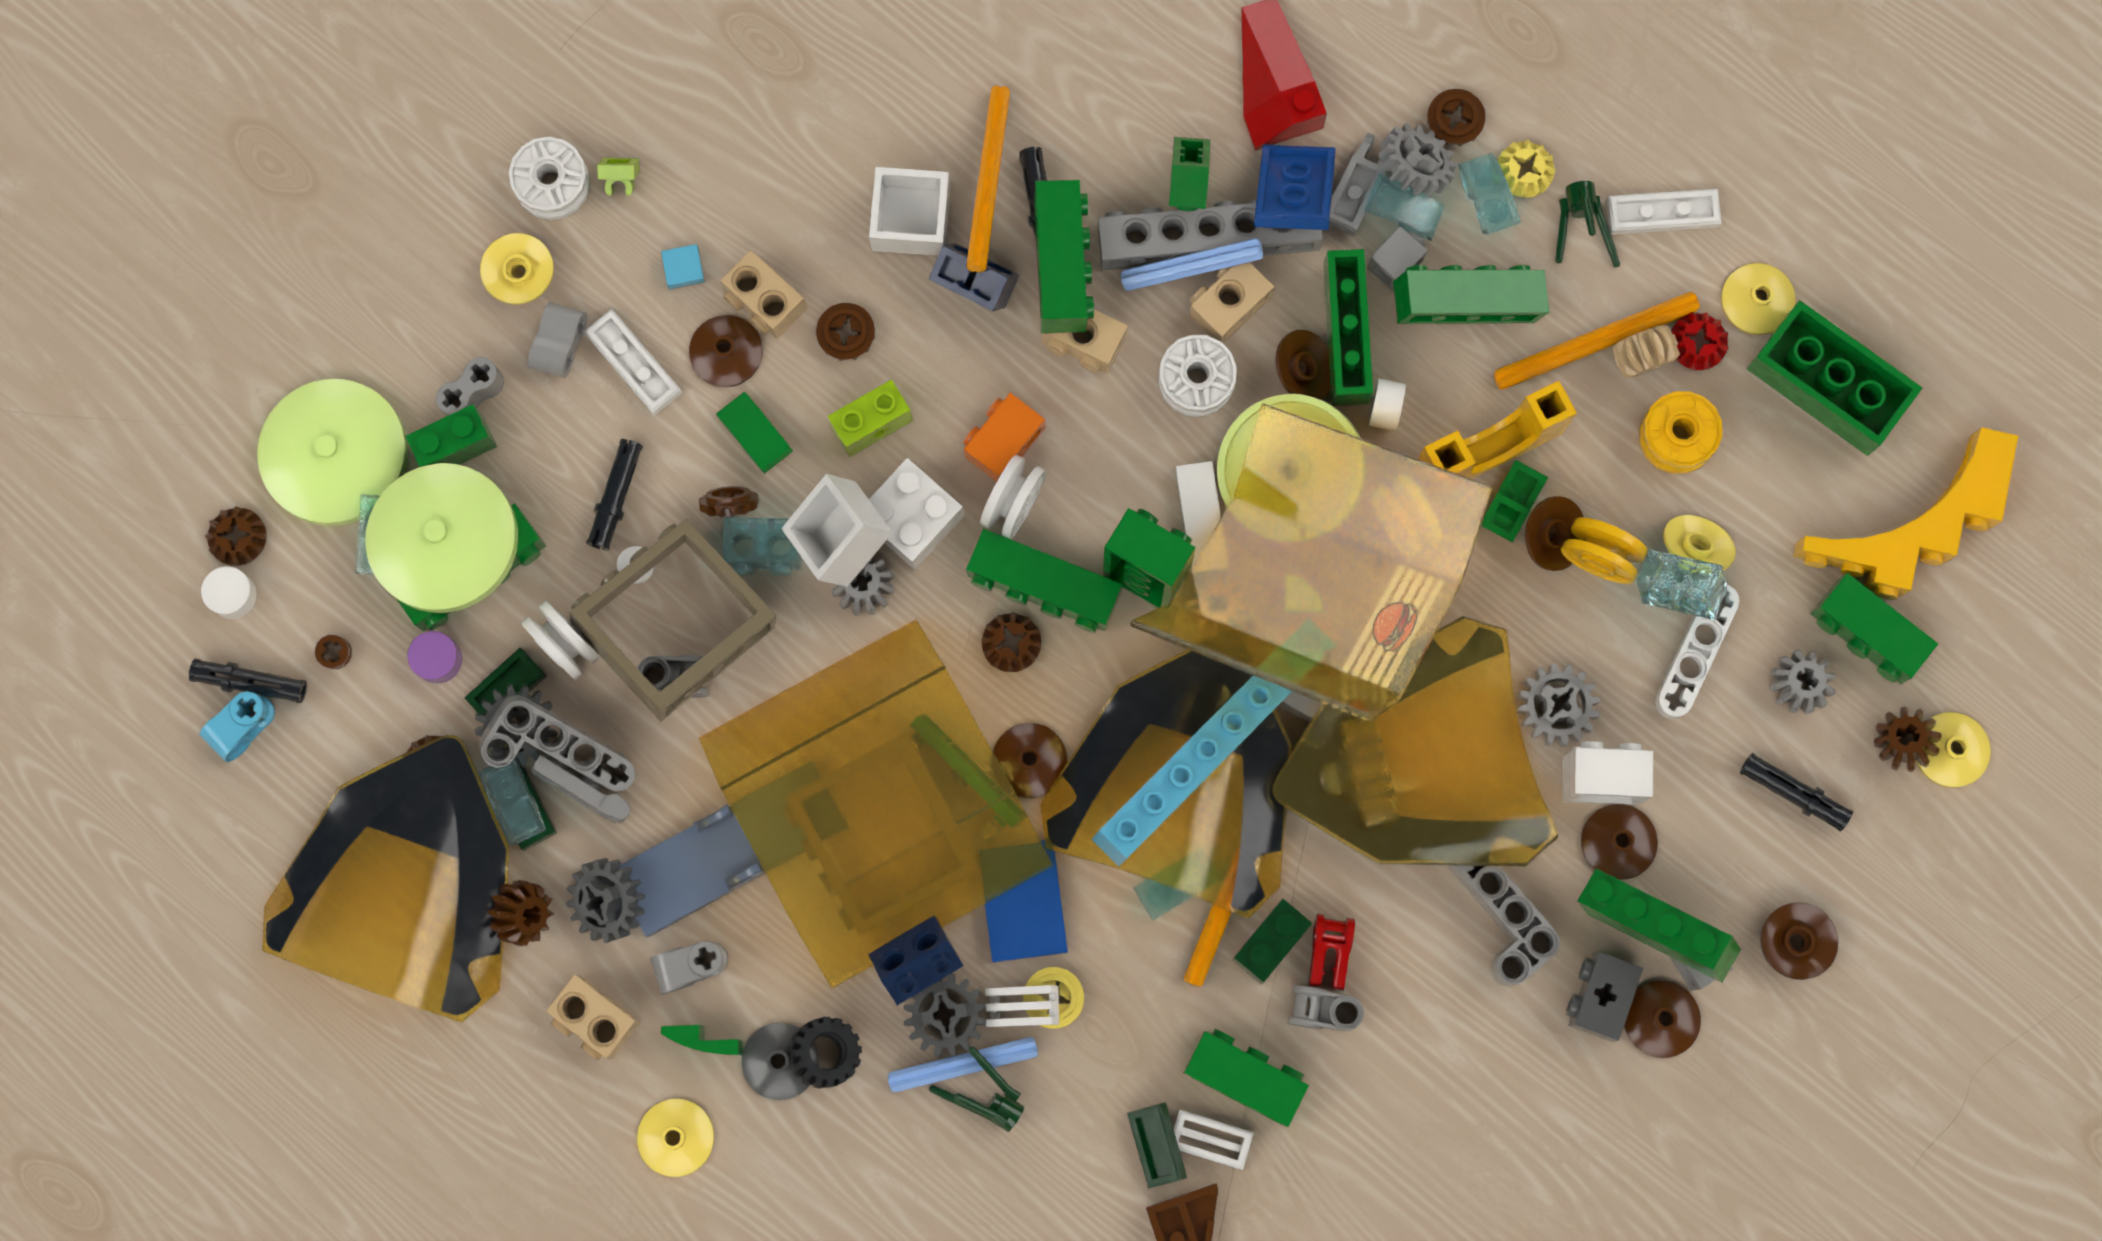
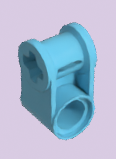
(234, 728)

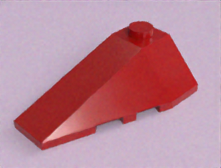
(1276, 81)

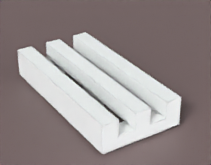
(995, 1006)
(1242, 1149)

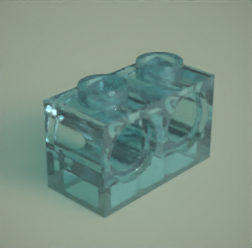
(764, 534)
(1682, 584)

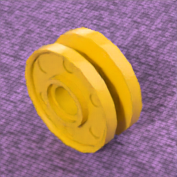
(1693, 414)
(1604, 550)

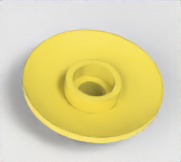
(506, 256)
(1748, 311)
(1699, 540)
(1953, 769)
(695, 1137)

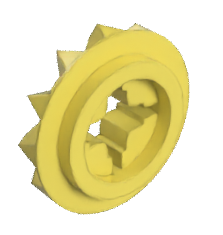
(1530, 184)
(1069, 988)

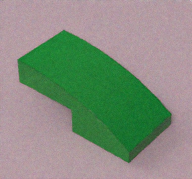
(754, 432)
(1513, 501)
(693, 1037)

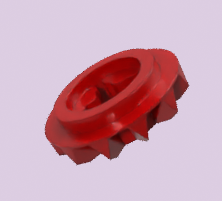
(1713, 332)

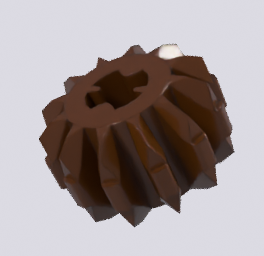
(1916, 749)
(520, 912)

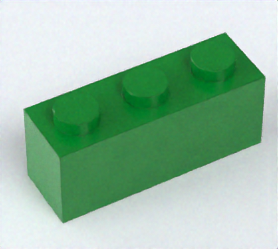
(1873, 629)
(1247, 1077)

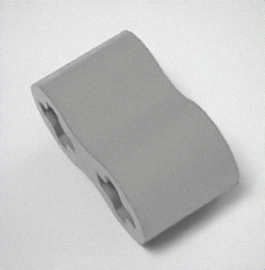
(557, 339)
(469, 387)

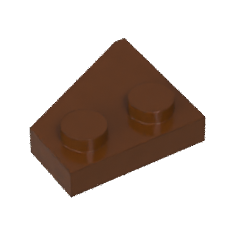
(1185, 1216)

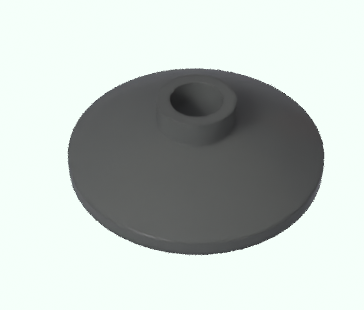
(758, 1067)

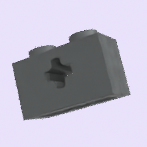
(1621, 984)

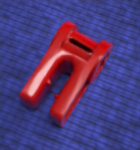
(1322, 942)

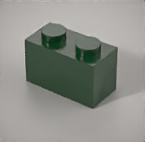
(1272, 941)

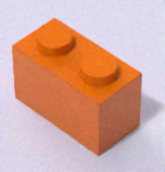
(1006, 433)

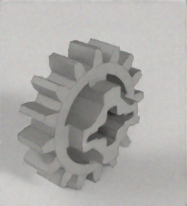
(1417, 160)
(1570, 714)

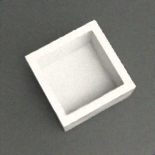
(909, 211)
(915, 512)
(836, 530)
(1607, 775)

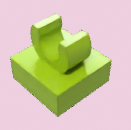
(618, 170)

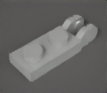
(1355, 189)
(582, 790)

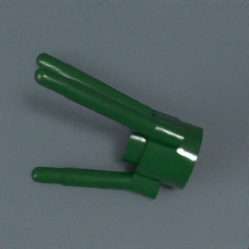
(1583, 203)
(1000, 1110)

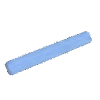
(1192, 264)
(961, 1064)

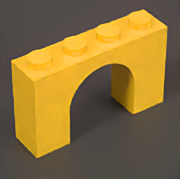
(1535, 422)

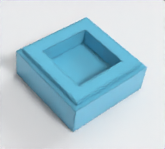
(682, 266)

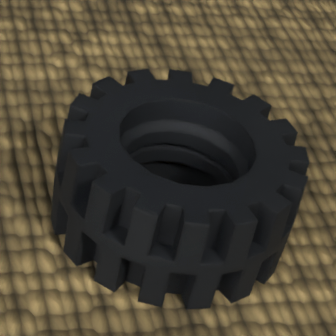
(846, 1044)

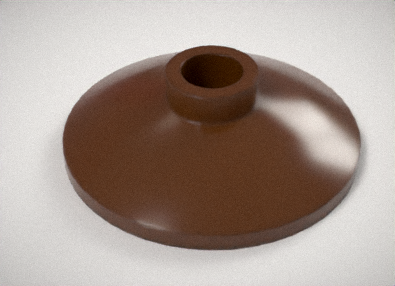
(1303, 364)
(730, 367)
(1548, 529)
(1051, 755)
(1600, 844)
(1817, 936)
(1643, 1019)

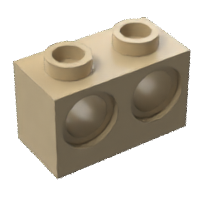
(769, 290)
(597, 1010)

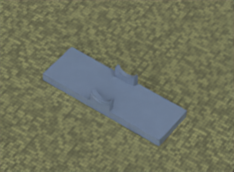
(693, 870)

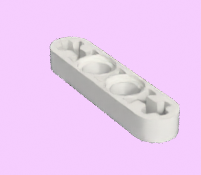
(1700, 653)

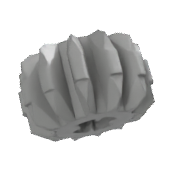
(873, 592)
(1791, 687)

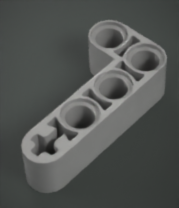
(561, 749)
(1519, 934)

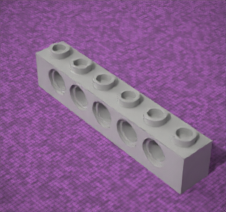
(1120, 253)

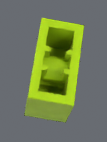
(870, 418)

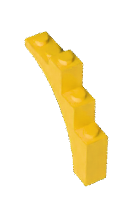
(1890, 558)

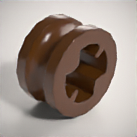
(321, 650)

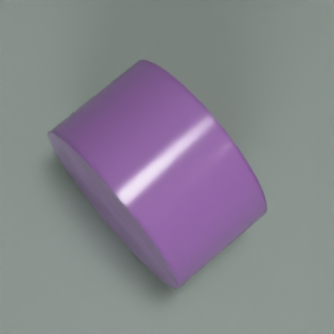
(434, 657)

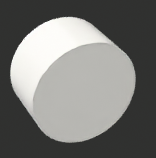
(1387, 404)
(228, 592)

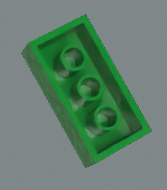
(1834, 378)
(1148, 557)

